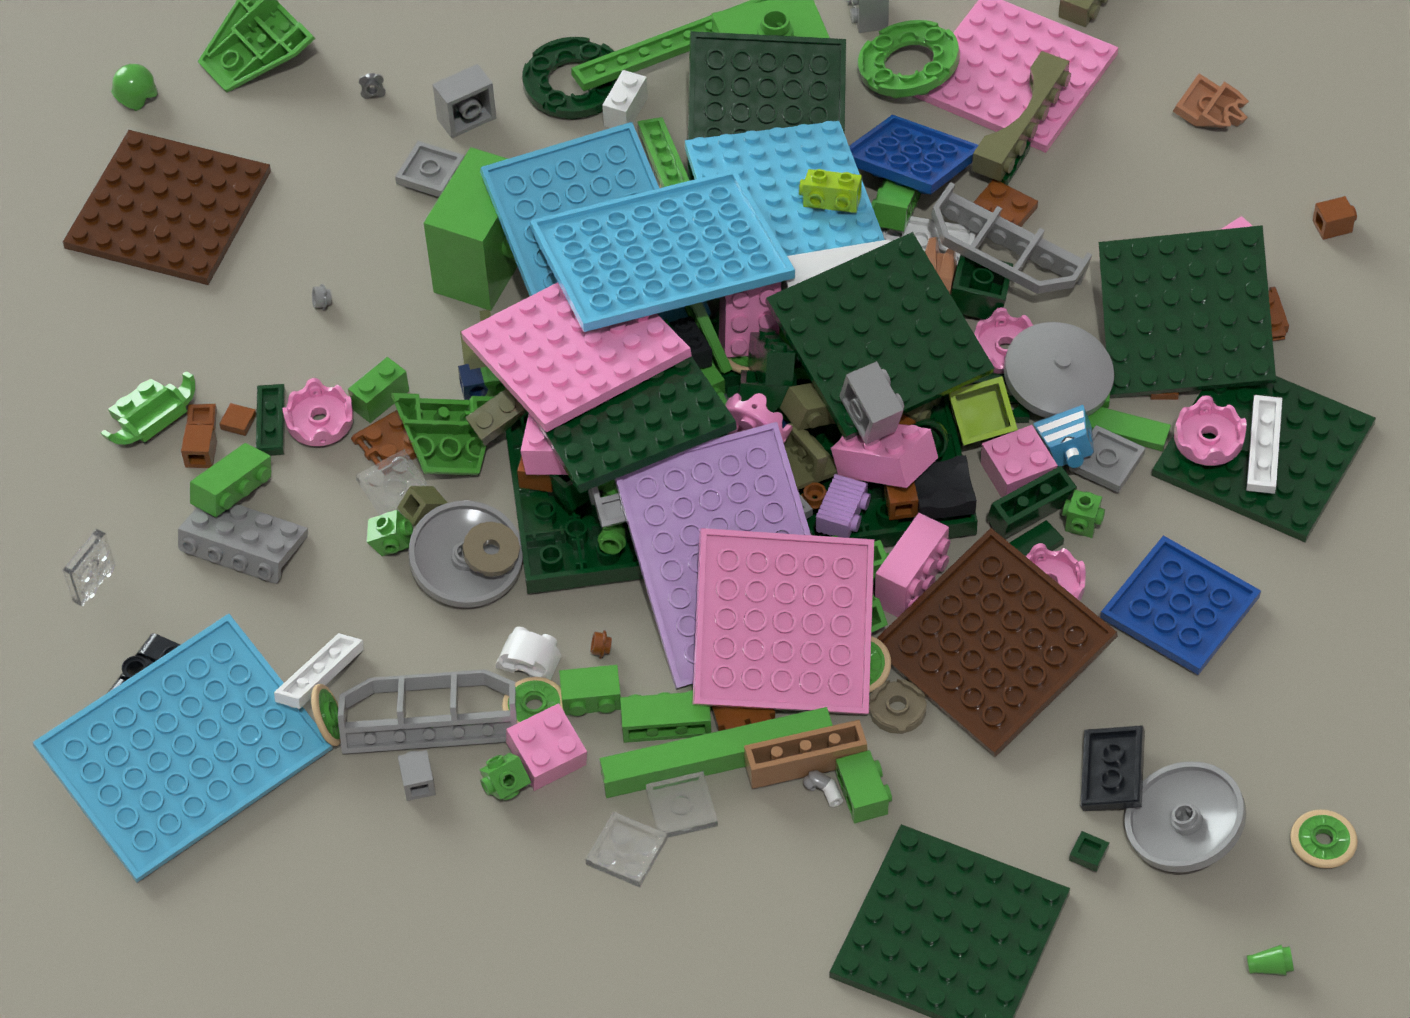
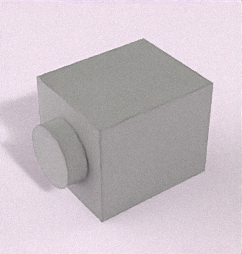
(416, 775)

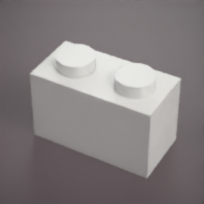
(625, 99)

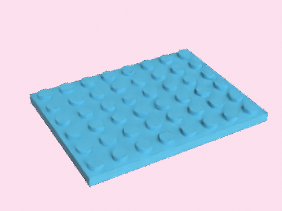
(772, 169)
(564, 179)
(661, 250)
(181, 747)

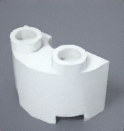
(529, 653)

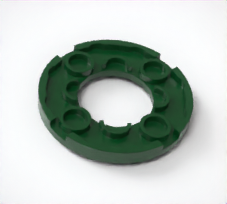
(546, 60)

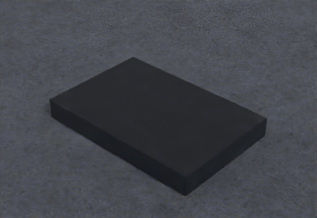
(1112, 768)

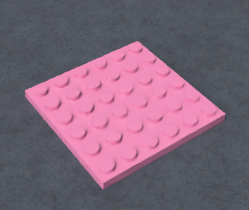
(994, 66)
(558, 367)
(783, 621)

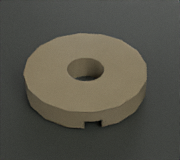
(494, 534)
(897, 720)

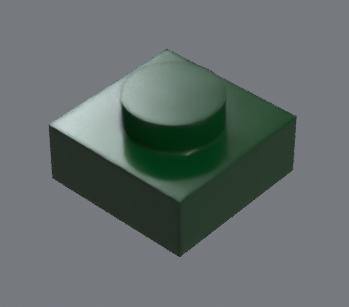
(1089, 851)

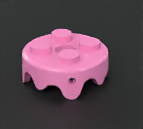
(997, 331)
(318, 400)
(748, 417)
(1209, 418)
(1061, 567)

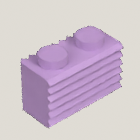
(842, 507)

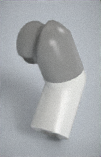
(825, 783)

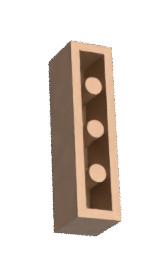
(803, 752)

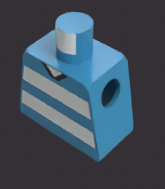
(1067, 436)

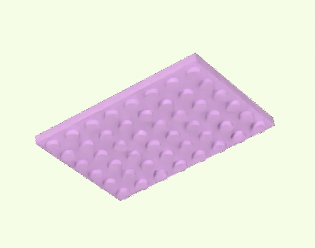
(720, 484)

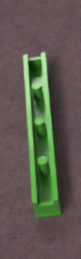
(706, 753)

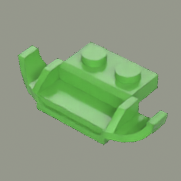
(150, 409)

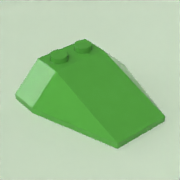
(253, 41)

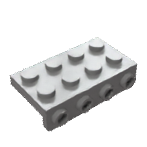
(242, 540)

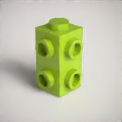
(831, 190)

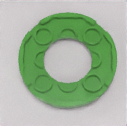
(913, 32)

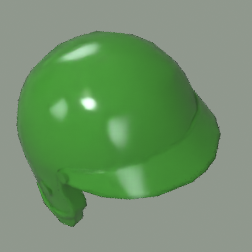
(133, 85)

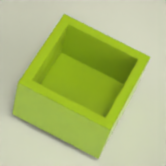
(982, 411)

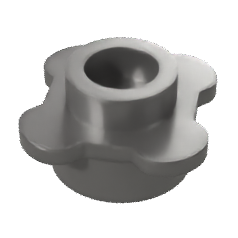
(372, 79)

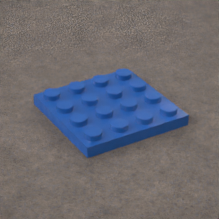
(912, 154)
(1180, 604)

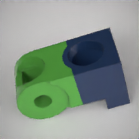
(478, 382)

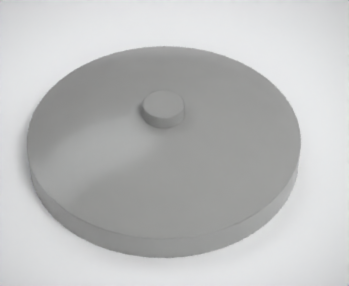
(1058, 369)
(439, 561)
(1186, 817)

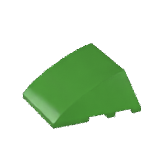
(442, 433)

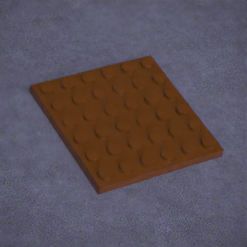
(167, 207)
(994, 641)

